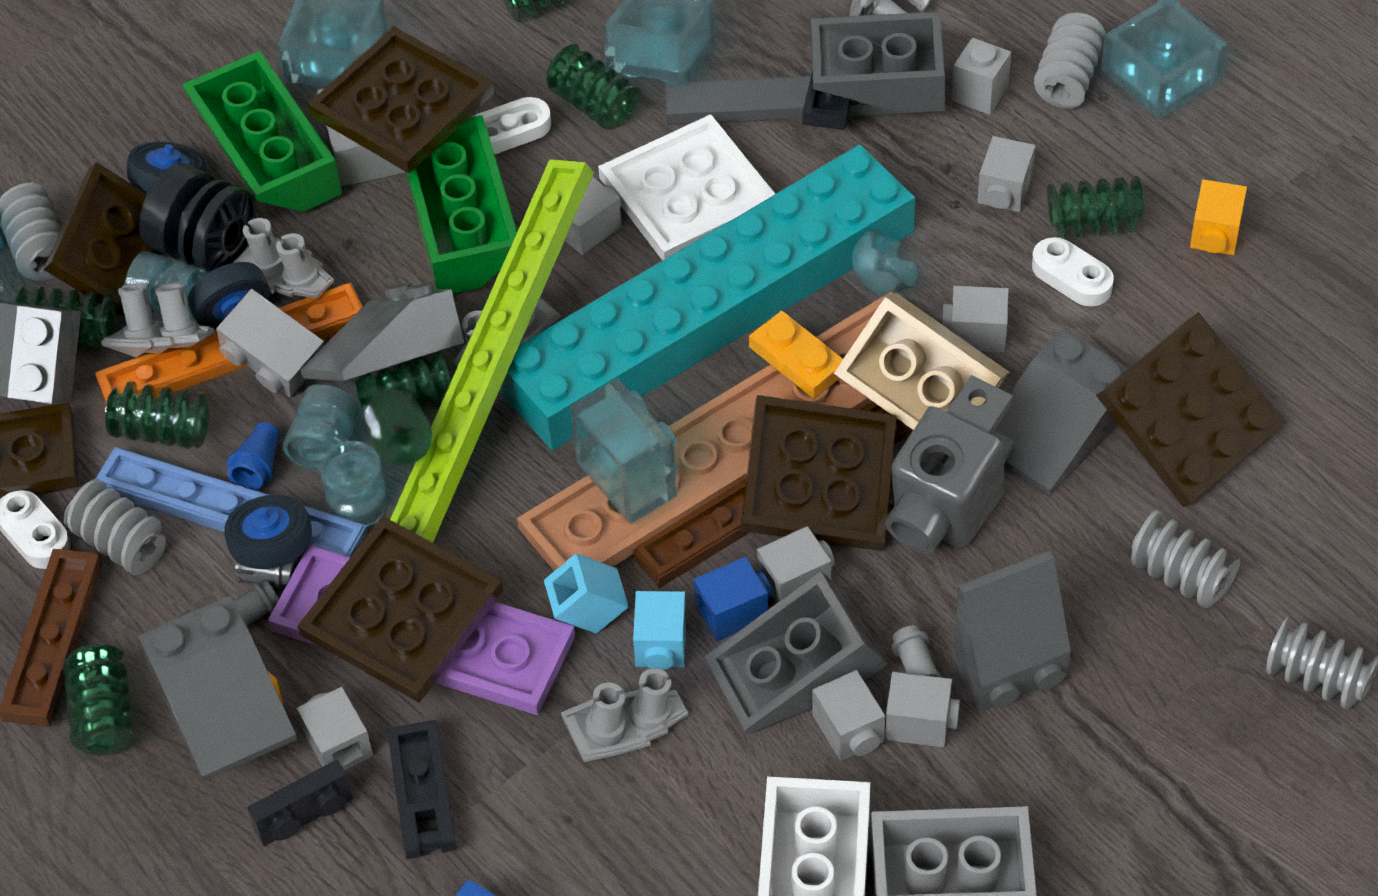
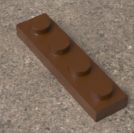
(50, 637)

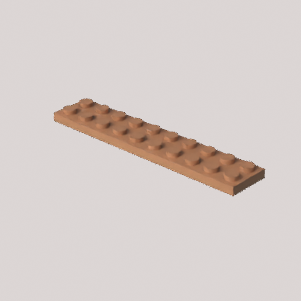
(709, 460)

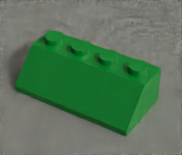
(265, 134)
(462, 209)

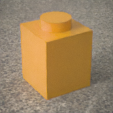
(1218, 217)

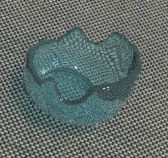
(880, 266)

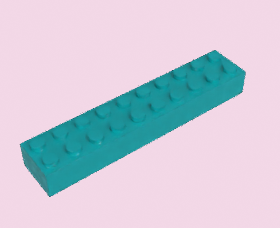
(707, 292)

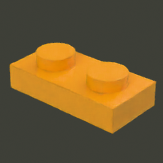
(796, 354)

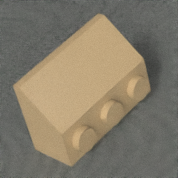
(913, 362)

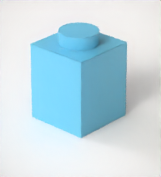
(586, 593)
(659, 629)

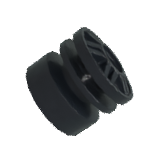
(196, 217)

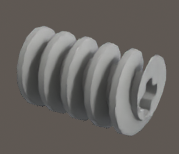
(1069, 60)
(29, 228)
(115, 527)
(1182, 563)
(1321, 664)

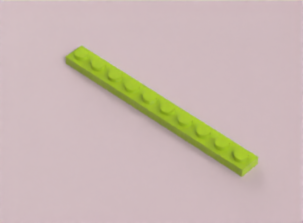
(492, 347)

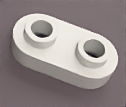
(517, 123)
(1067, 270)
(29, 526)

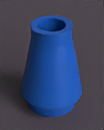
(254, 459)

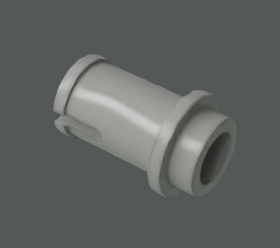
(911, 646)

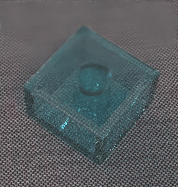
(327, 38)
(659, 38)
(1164, 57)
(625, 450)

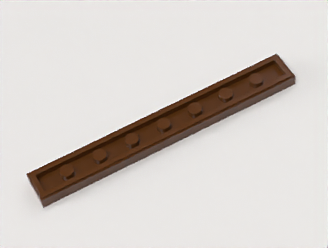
(707, 529)

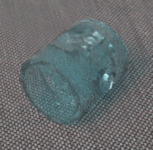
(161, 270)
(322, 420)
(354, 482)

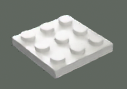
(684, 185)

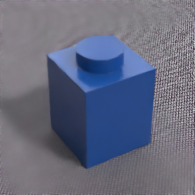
(731, 597)

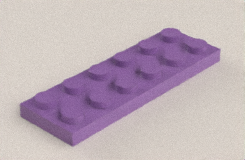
(504, 660)

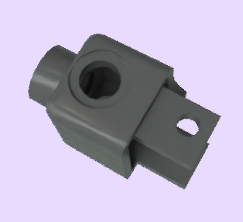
(955, 497)

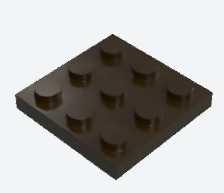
(401, 99)
(1190, 409)
(819, 471)
(400, 608)

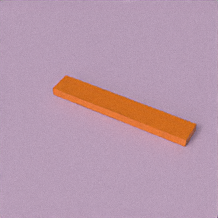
(204, 361)

